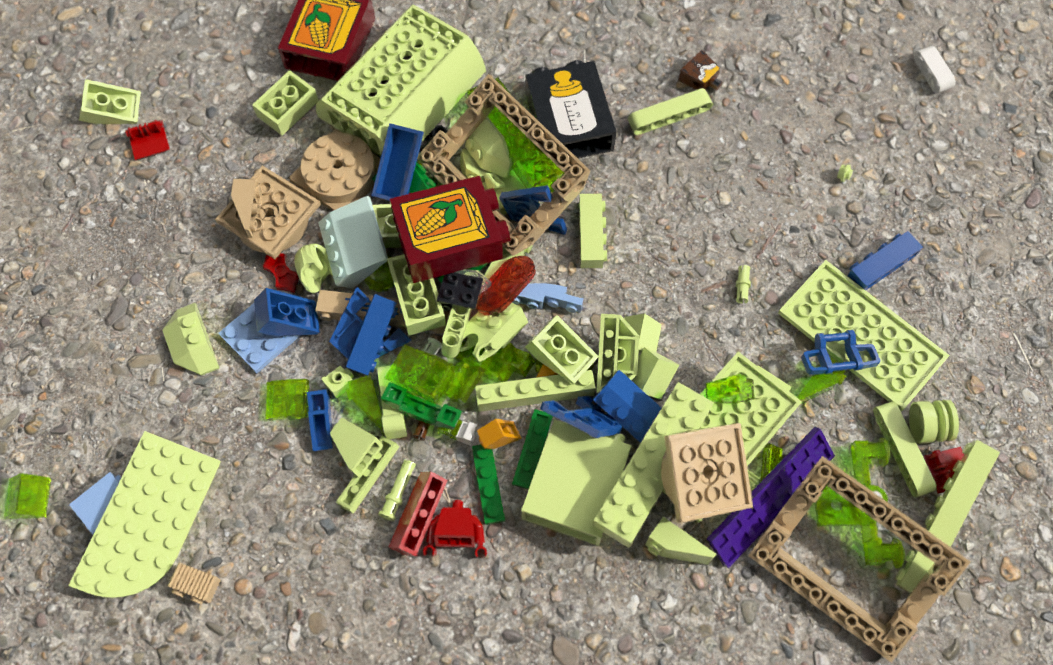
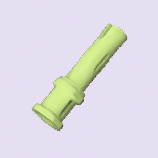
(394, 499)

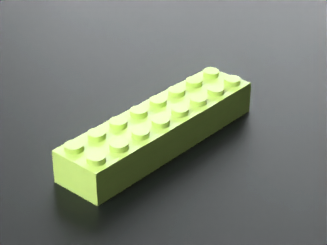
(642, 480)

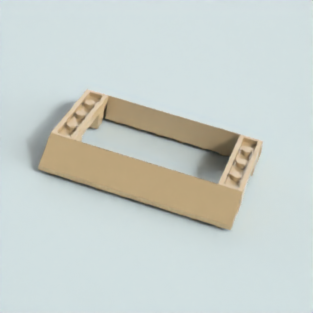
(481, 102)
(884, 639)

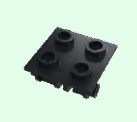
(459, 291)

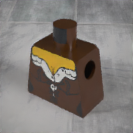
(701, 72)

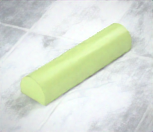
(359, 487)

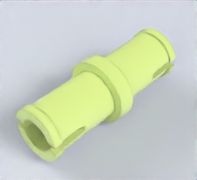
(743, 284)

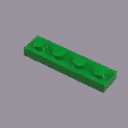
(532, 449)
(488, 485)

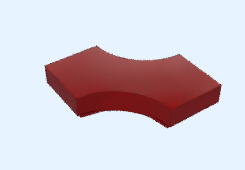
(285, 278)

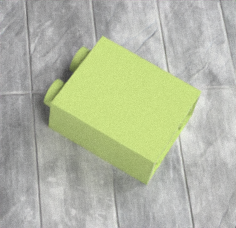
(574, 481)

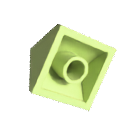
(647, 329)
(654, 373)

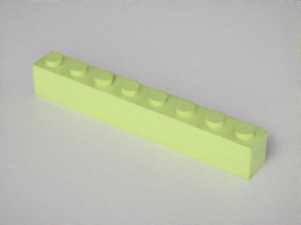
(951, 507)

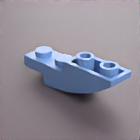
(554, 295)

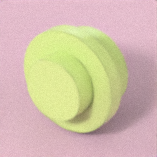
(845, 172)

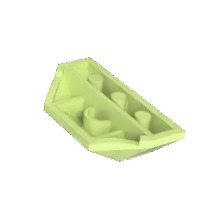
(489, 149)
(189, 341)
(616, 349)

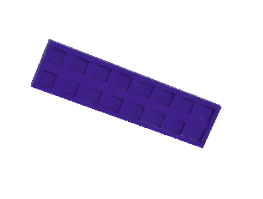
(768, 498)

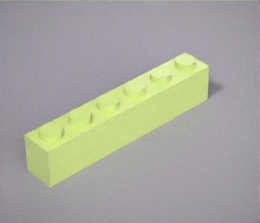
(532, 391)

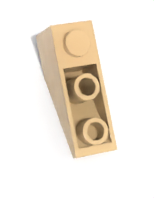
(245, 197)

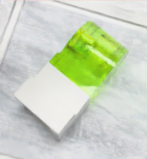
(463, 432)

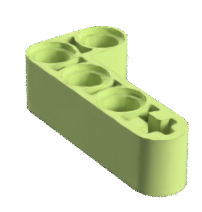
(392, 419)

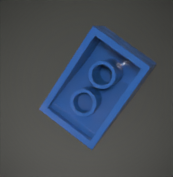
(285, 314)

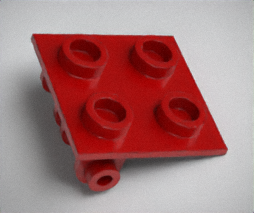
(148, 139)
(942, 464)

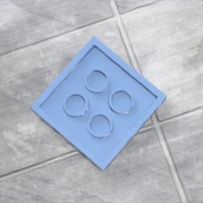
(254, 347)

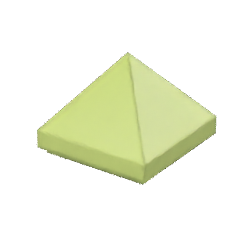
(494, 181)

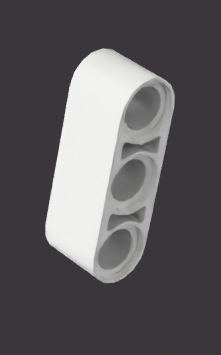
(934, 69)

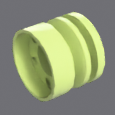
(933, 421)

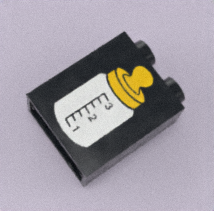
(572, 107)

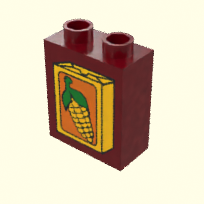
(326, 36)
(449, 228)

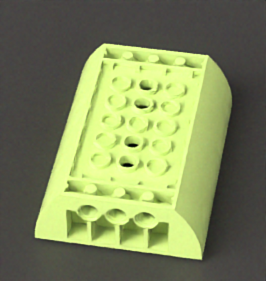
(417, 89)

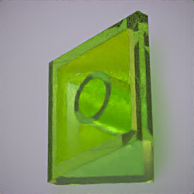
(27, 496)

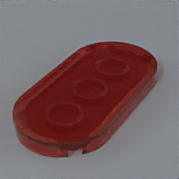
(506, 285)

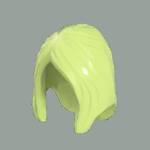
(312, 266)

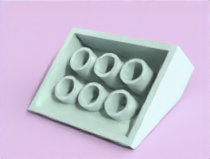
(353, 242)

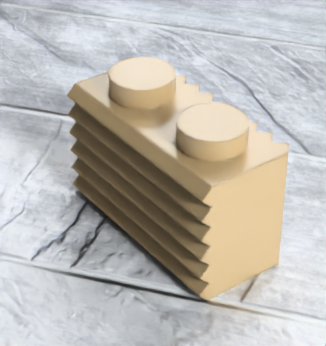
(193, 583)

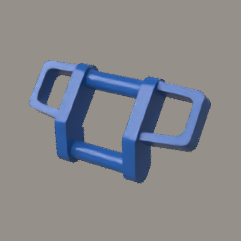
(851, 349)

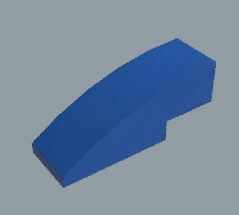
(320, 419)

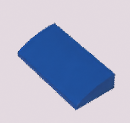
(397, 162)

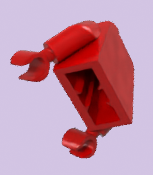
(455, 528)

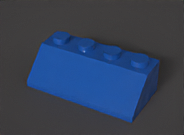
(628, 405)

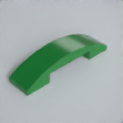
(420, 408)

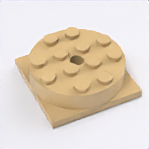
(342, 185)
(290, 210)
(724, 480)

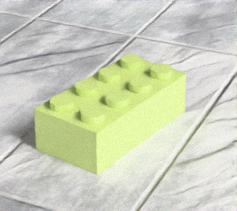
(417, 299)

